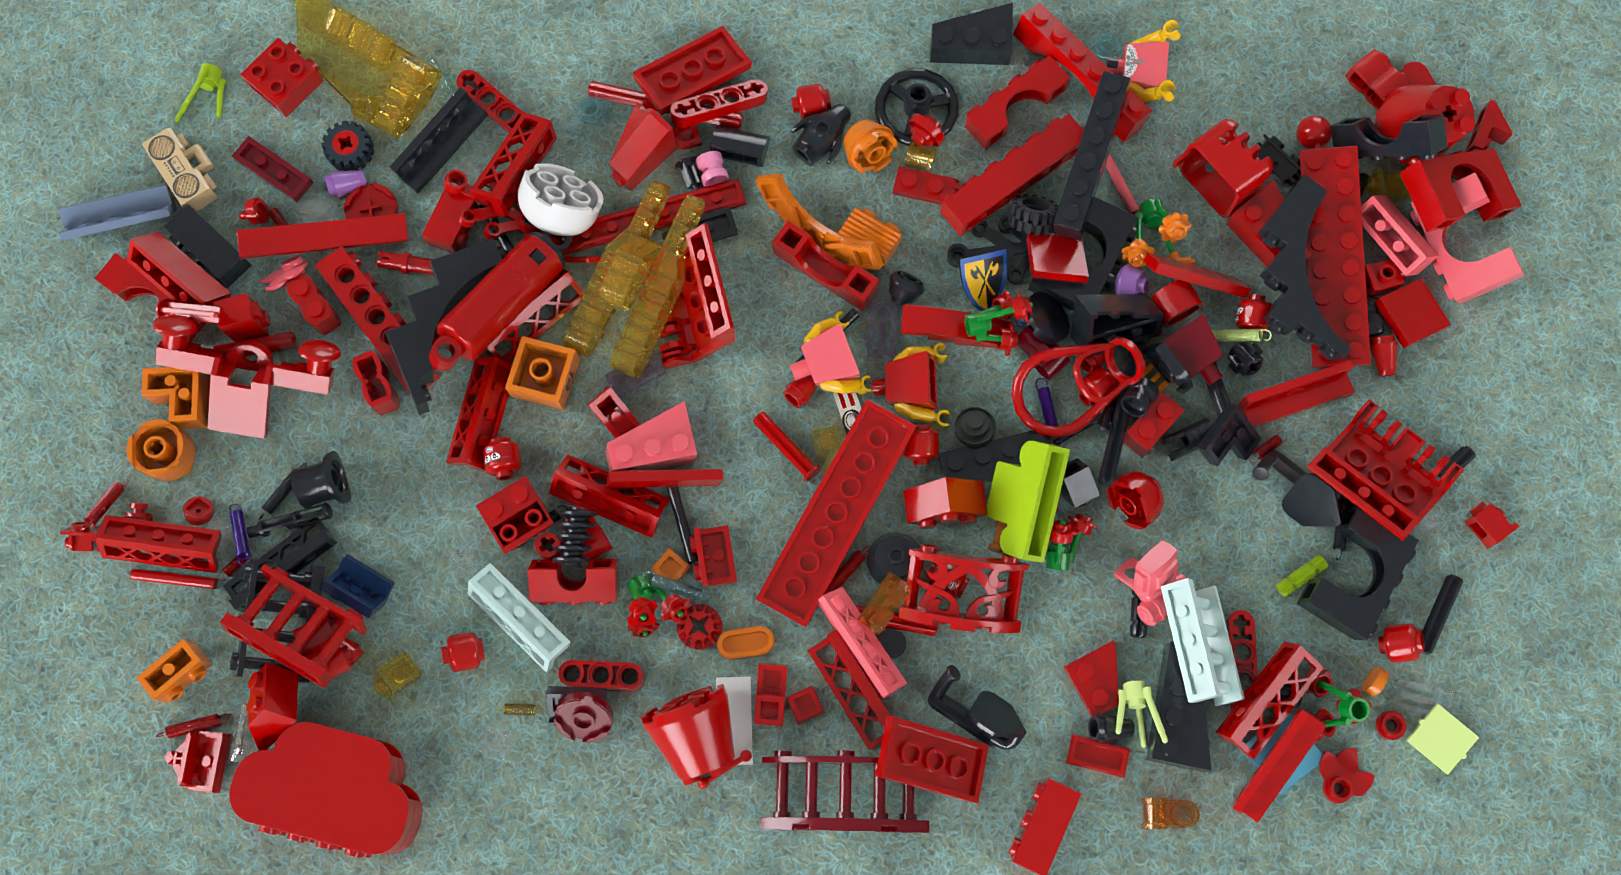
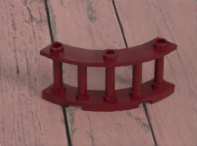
(844, 818)

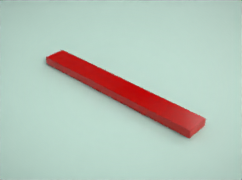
(609, 226)

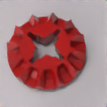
(699, 640)

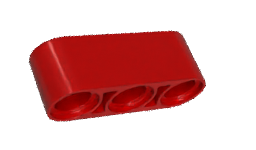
(589, 669)

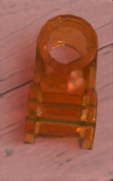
(1162, 813)

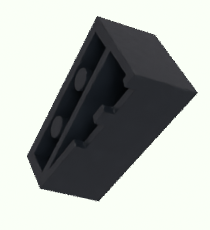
(974, 38)
(1111, 316)

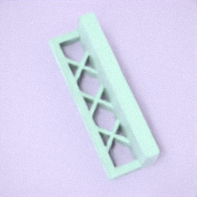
(517, 616)

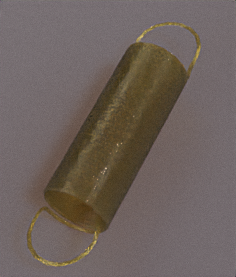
(519, 709)

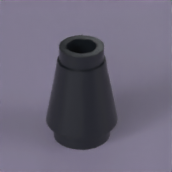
(1103, 728)

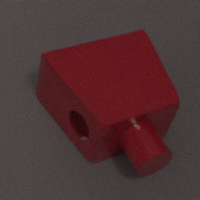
(1197, 349)

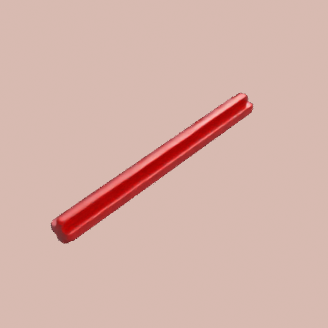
(635, 97)

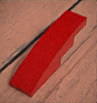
(944, 325)

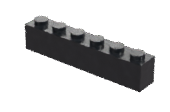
(1091, 155)

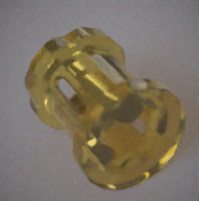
(920, 157)

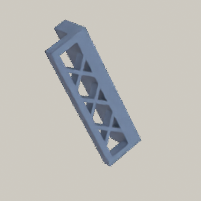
(116, 211)

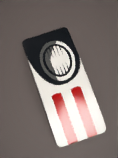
(848, 408)

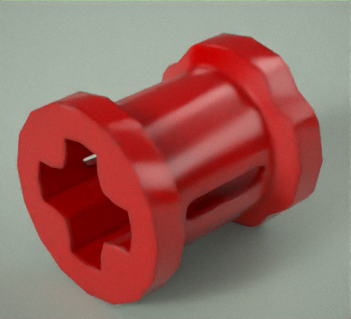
(540, 547)

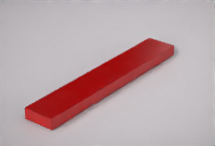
(322, 236)

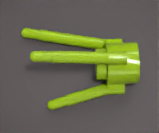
(208, 79)

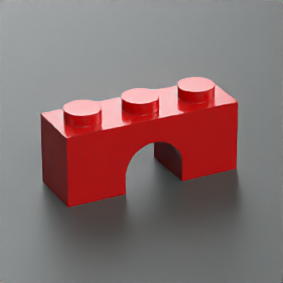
(550, 584)

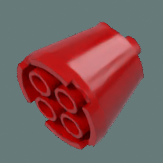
(1424, 99)
(693, 733)

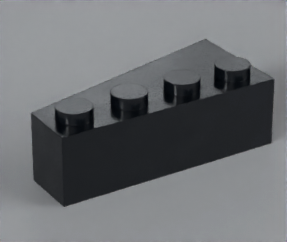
(1183, 721)

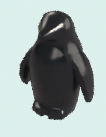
(821, 134)

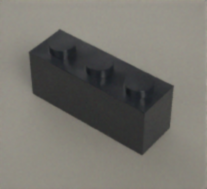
(206, 246)

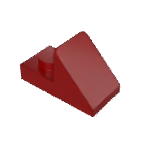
(1489, 127)
(613, 413)

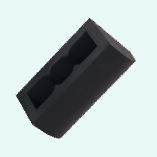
(740, 145)

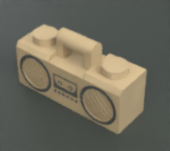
(173, 161)

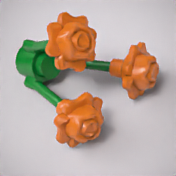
(1154, 215)

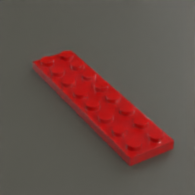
(1337, 252)
(836, 513)

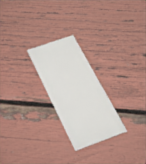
(740, 713)

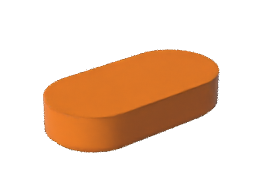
(745, 642)

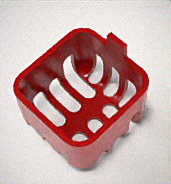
(1237, 172)

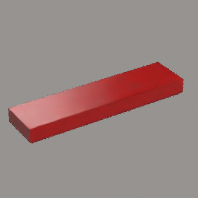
(1196, 275)
(664, 478)

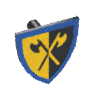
(984, 277)

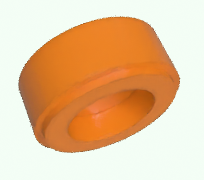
(1375, 681)

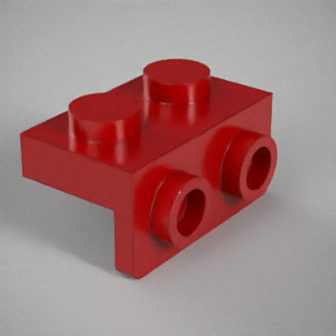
(714, 556)

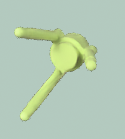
(1136, 695)

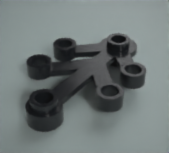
(1001, 243)

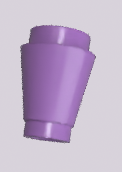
(344, 182)

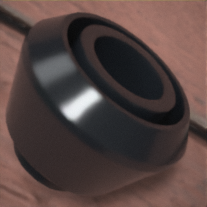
(905, 287)

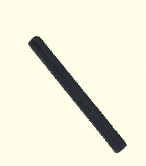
(1118, 427)

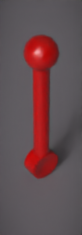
(745, 756)

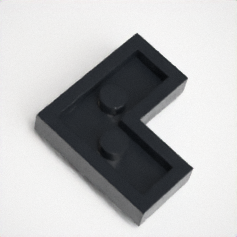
(1229, 432)

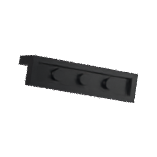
(438, 141)
(292, 563)

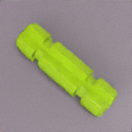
(1301, 575)

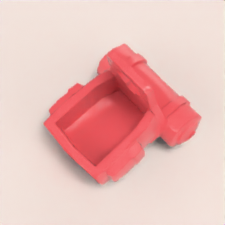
(1151, 572)

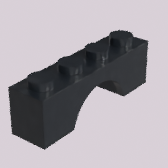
(1419, 137)

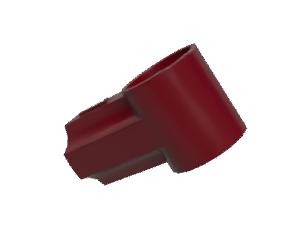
(1031, 345)

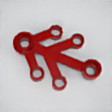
(517, 217)

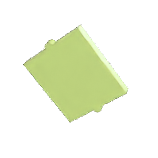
(1442, 738)

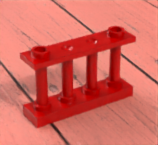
(291, 654)

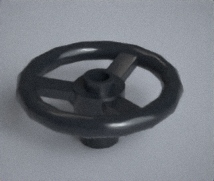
(916, 99)

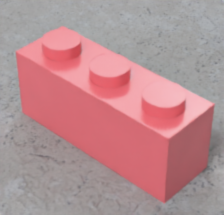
(1396, 235)

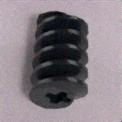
(575, 536)

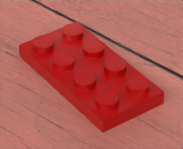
(692, 69)
(932, 760)

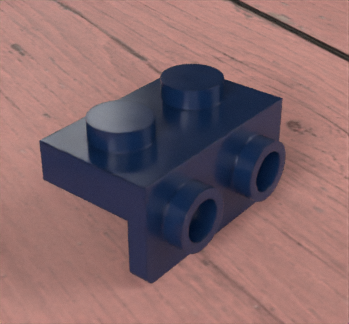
(358, 586)

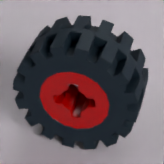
(350, 156)

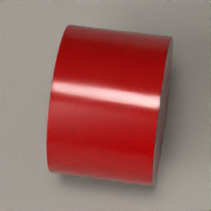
(1177, 302)

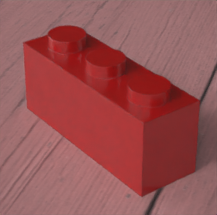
(1044, 827)

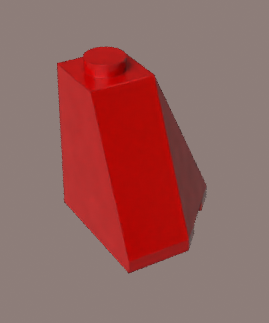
(642, 147)

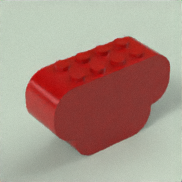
(330, 791)

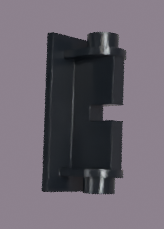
(1287, 166)

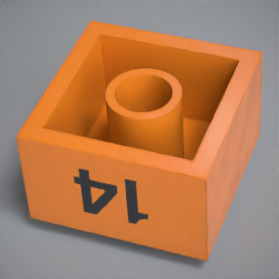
(542, 373)

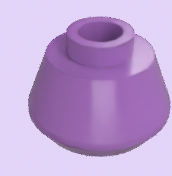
(1131, 281)

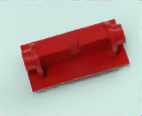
(81, 539)

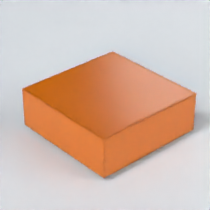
(671, 566)

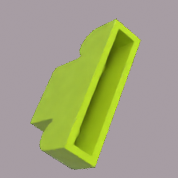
(1028, 499)

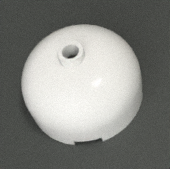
(558, 200)

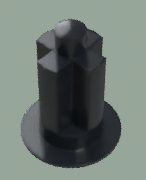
(689, 172)

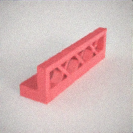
(862, 643)

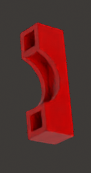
(1042, 83)
(844, 280)
(128, 282)

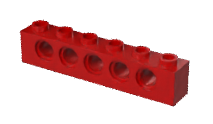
(335, 270)

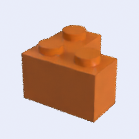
(184, 392)

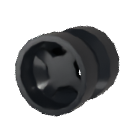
(1139, 398)

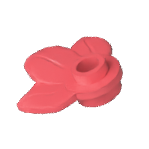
(290, 269)

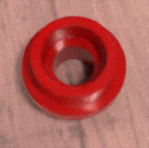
(1397, 719)

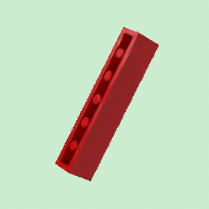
(1012, 175)

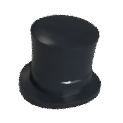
(321, 482)

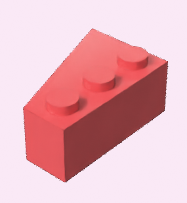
(656, 444)

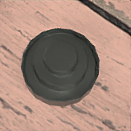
(975, 427)

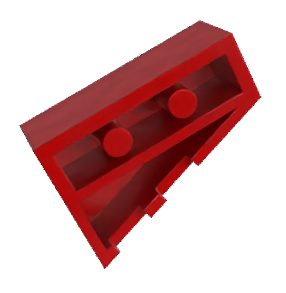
(1250, 218)

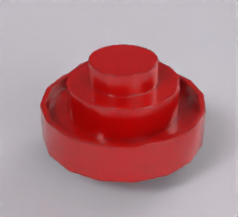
(926, 131)

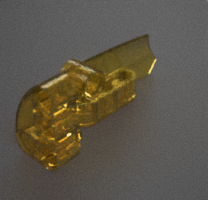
(365, 66)

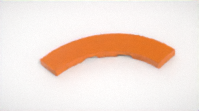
(840, 247)

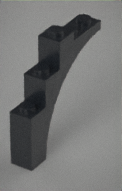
(1286, 272)

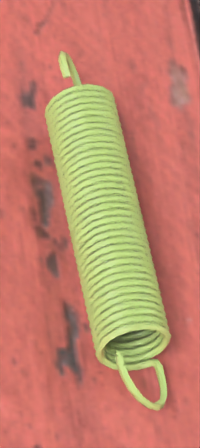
(1239, 335)

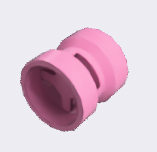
(712, 169)

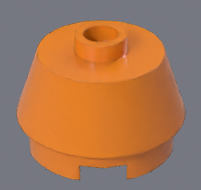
(869, 146)

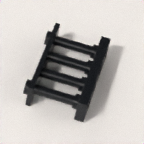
(311, 580)

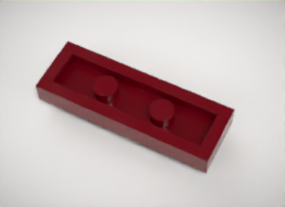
(272, 169)

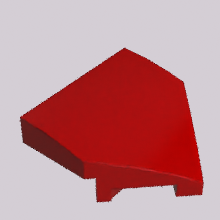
(200, 760)

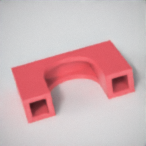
(1475, 278)

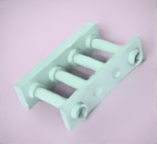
(1202, 643)

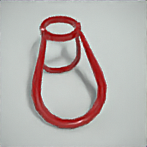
(1101, 402)

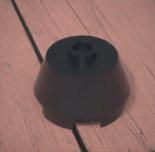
(890, 554)

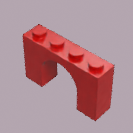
(1434, 195)

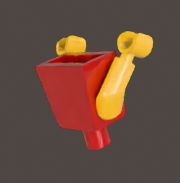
(912, 384)

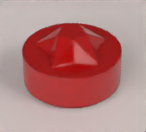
(198, 511)

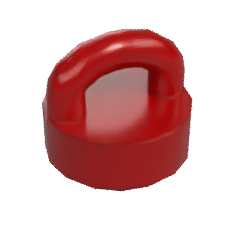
(255, 211)

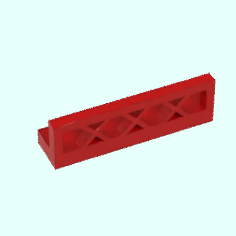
(535, 147)
(553, 290)
(1298, 394)
(484, 413)
(608, 502)
(159, 541)
(857, 678)
(1260, 696)
(1278, 765)

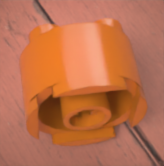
(161, 451)

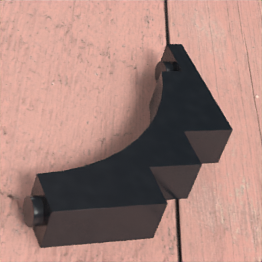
(455, 278)

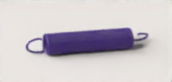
(1047, 406)
(240, 534)

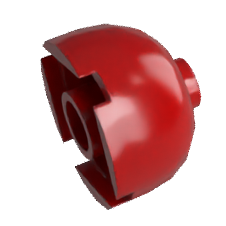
(1137, 497)

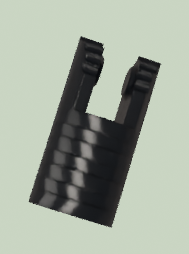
(1190, 436)

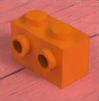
(175, 671)

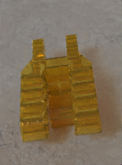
(621, 276)

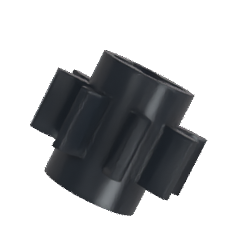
(1245, 358)

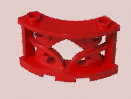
(996, 617)

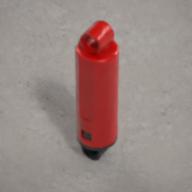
(499, 298)

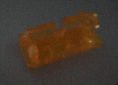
(884, 601)

